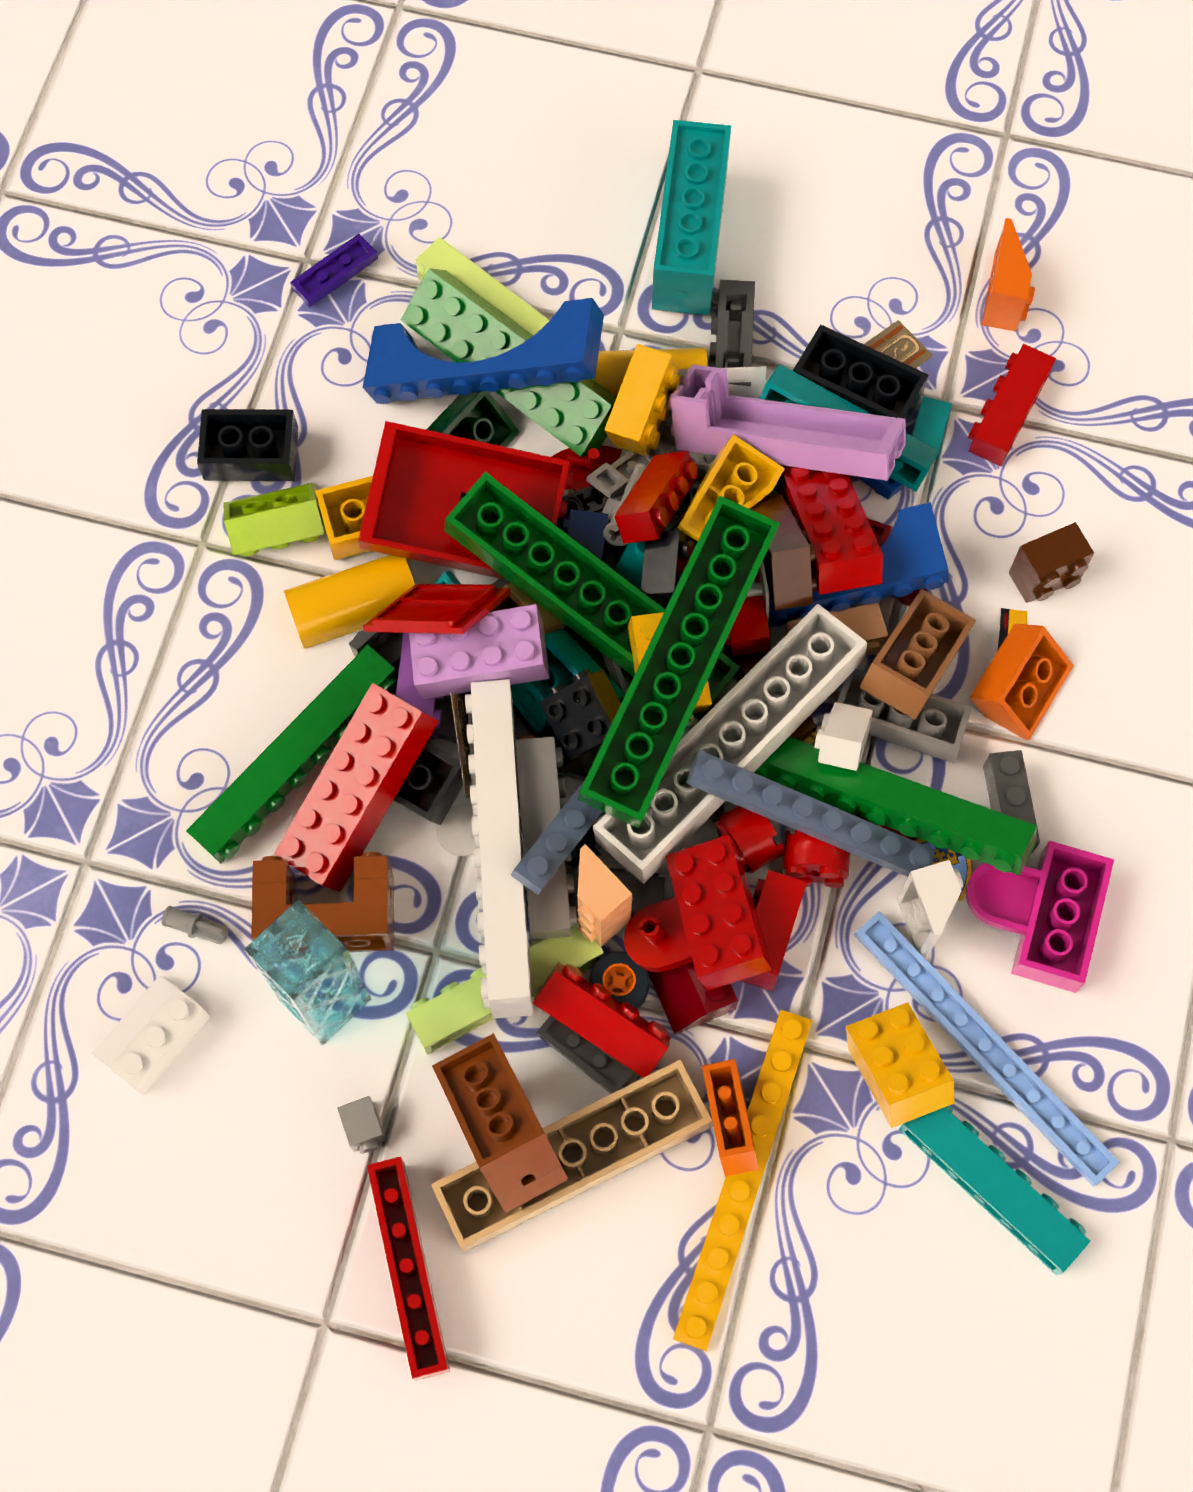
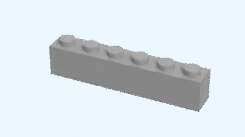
(539, 805)

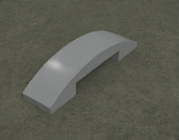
(614, 478)

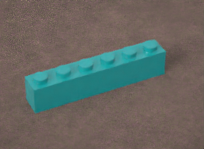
(793, 388)
(998, 1188)

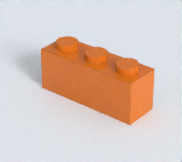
(730, 1117)

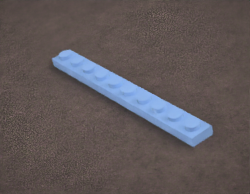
(987, 1049)

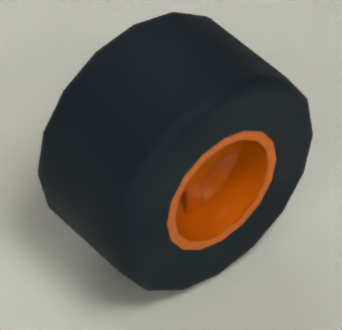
(621, 972)

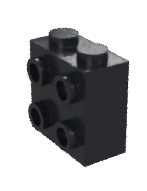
(581, 712)

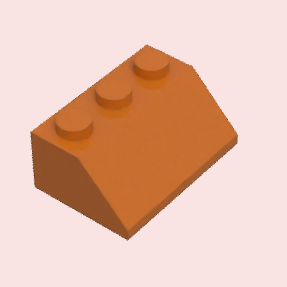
(1022, 680)

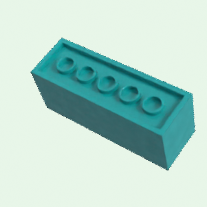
(691, 217)

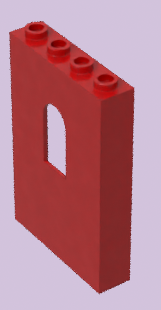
(422, 481)

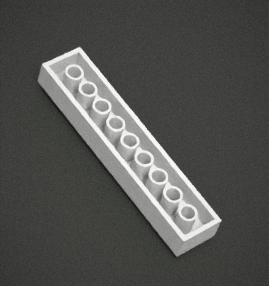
(740, 730)
(498, 850)

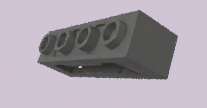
(733, 297)

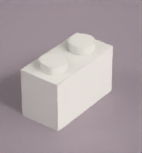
(843, 735)

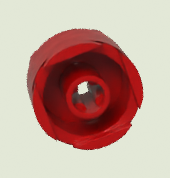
(752, 836)
(814, 860)

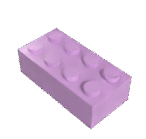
(496, 648)

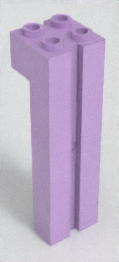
(782, 431)

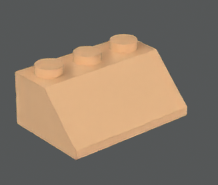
(602, 899)

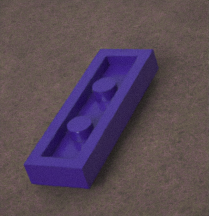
(334, 270)

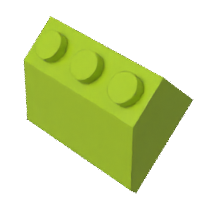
(273, 519)

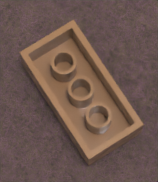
(917, 654)

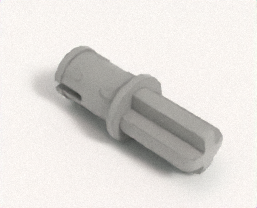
(194, 925)

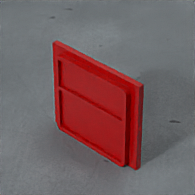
(438, 609)

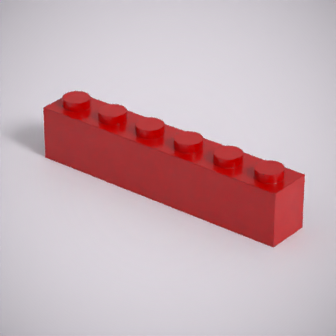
(408, 1269)

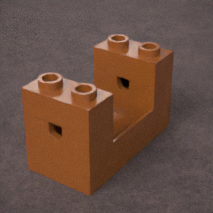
(358, 925)
(499, 1123)

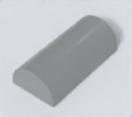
(935, 731)

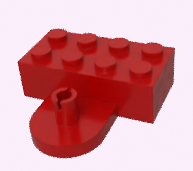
(705, 923)

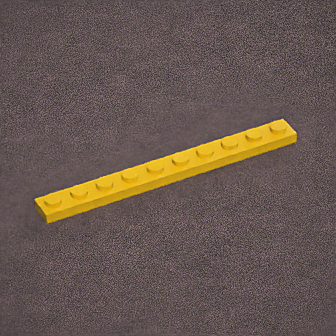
(740, 1190)

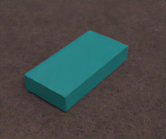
(931, 421)

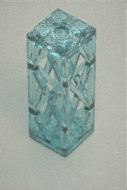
(323, 966)

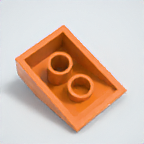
(1009, 283)

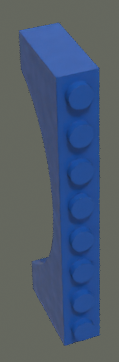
(557, 353)
(910, 562)

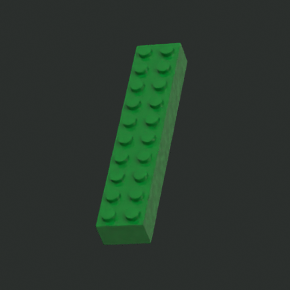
(558, 573)
(678, 662)

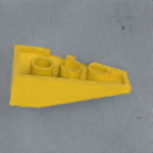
(735, 474)

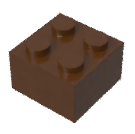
(1051, 563)

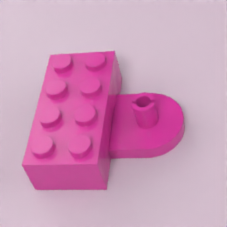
(1051, 910)

